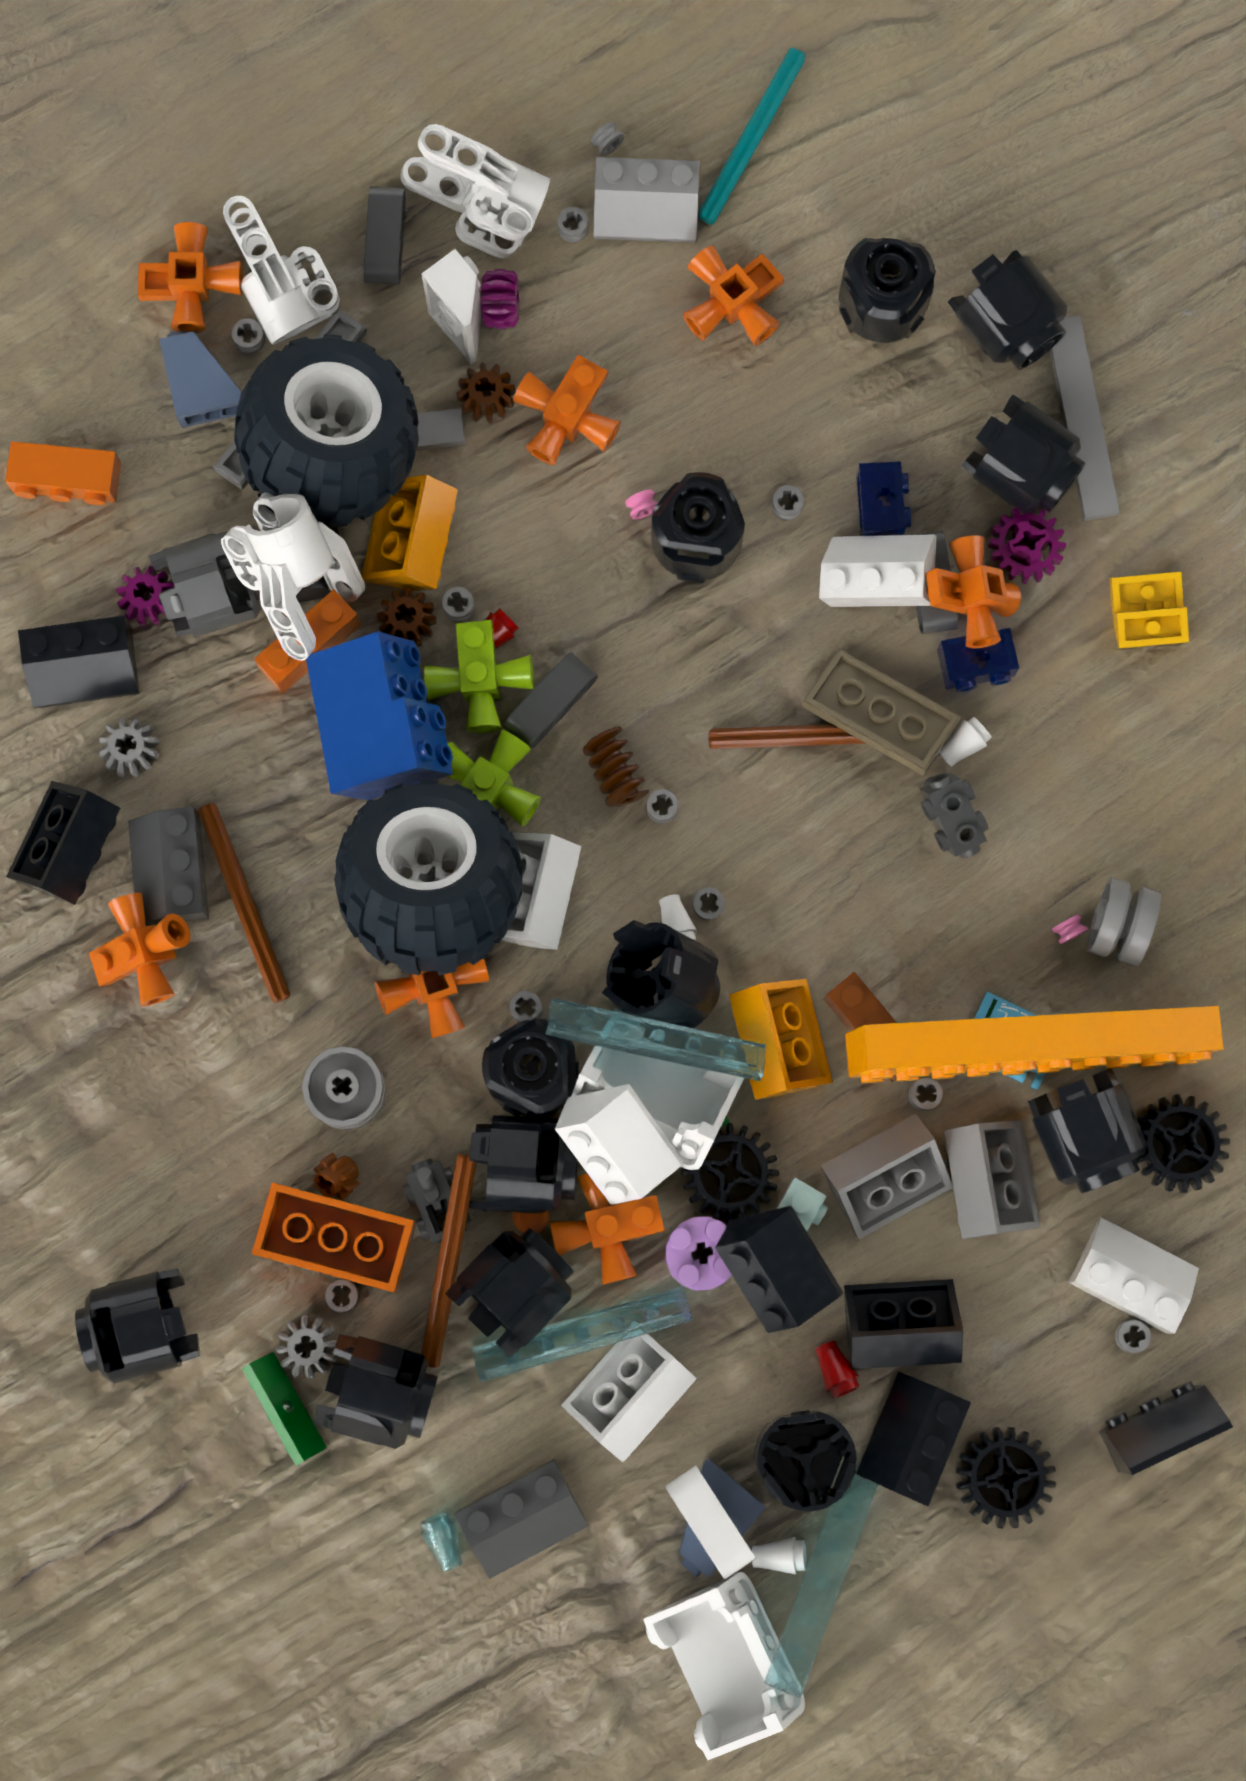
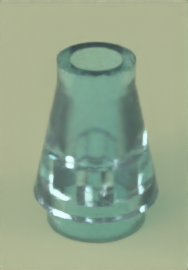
(441, 1537)

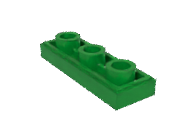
(284, 1408)

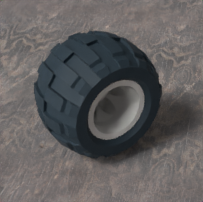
(335, 467)
(435, 915)

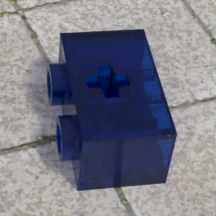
(881, 480)
(964, 676)

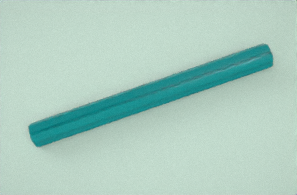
(751, 136)

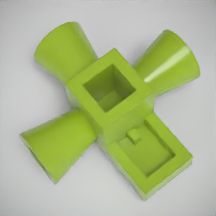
(479, 675)
(491, 778)

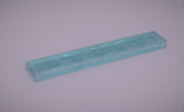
(656, 1039)
(586, 1333)
(819, 1589)

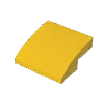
(1149, 610)

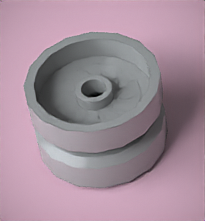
(1124, 922)
(327, 1075)

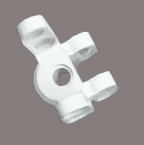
(490, 194)
(277, 282)
(287, 557)

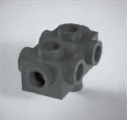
(950, 807)
(430, 1189)

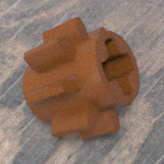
(336, 1176)

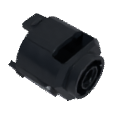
(877, 304)
(1012, 311)
(1028, 459)
(718, 535)
(677, 990)
(538, 1092)
(1090, 1136)
(526, 1163)
(517, 1287)
(134, 1328)
(379, 1393)
(808, 1486)

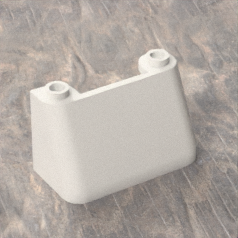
(681, 1098)
(725, 1656)

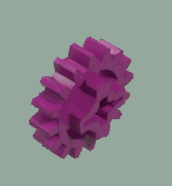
(1030, 559)

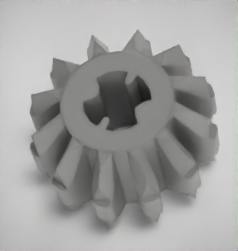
(123, 737)
(298, 1337)

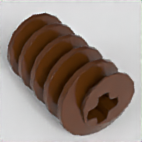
(613, 769)

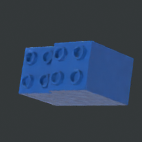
(376, 717)

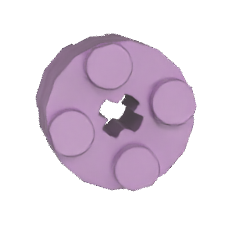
(684, 1242)

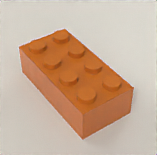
(334, 1237)

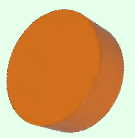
(535, 1221)

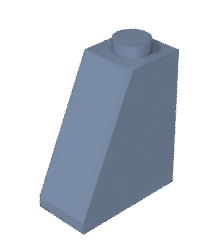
(197, 381)
(737, 1503)

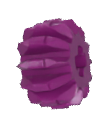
(500, 298)
(133, 598)

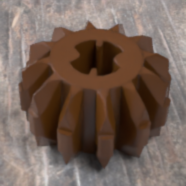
(473, 397)
(414, 608)

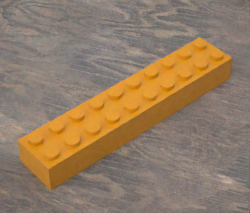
(1032, 1042)

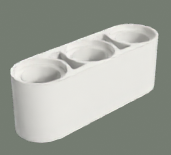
(710, 1522)

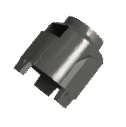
(205, 589)

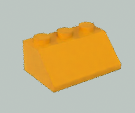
(411, 535)
(786, 1022)

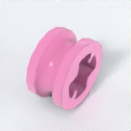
(641, 504)
(1070, 929)

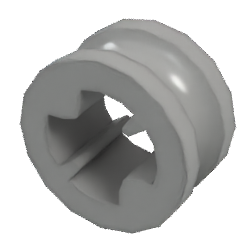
(607, 138)
(568, 234)
(256, 344)
(795, 493)
(450, 610)
(652, 801)
(720, 903)
(527, 996)
(923, 1083)
(330, 1295)
(1141, 1344)

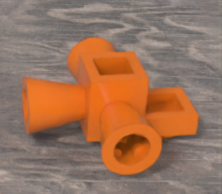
(188, 278)
(734, 295)
(567, 410)
(973, 591)
(140, 949)
(434, 991)
(608, 1228)

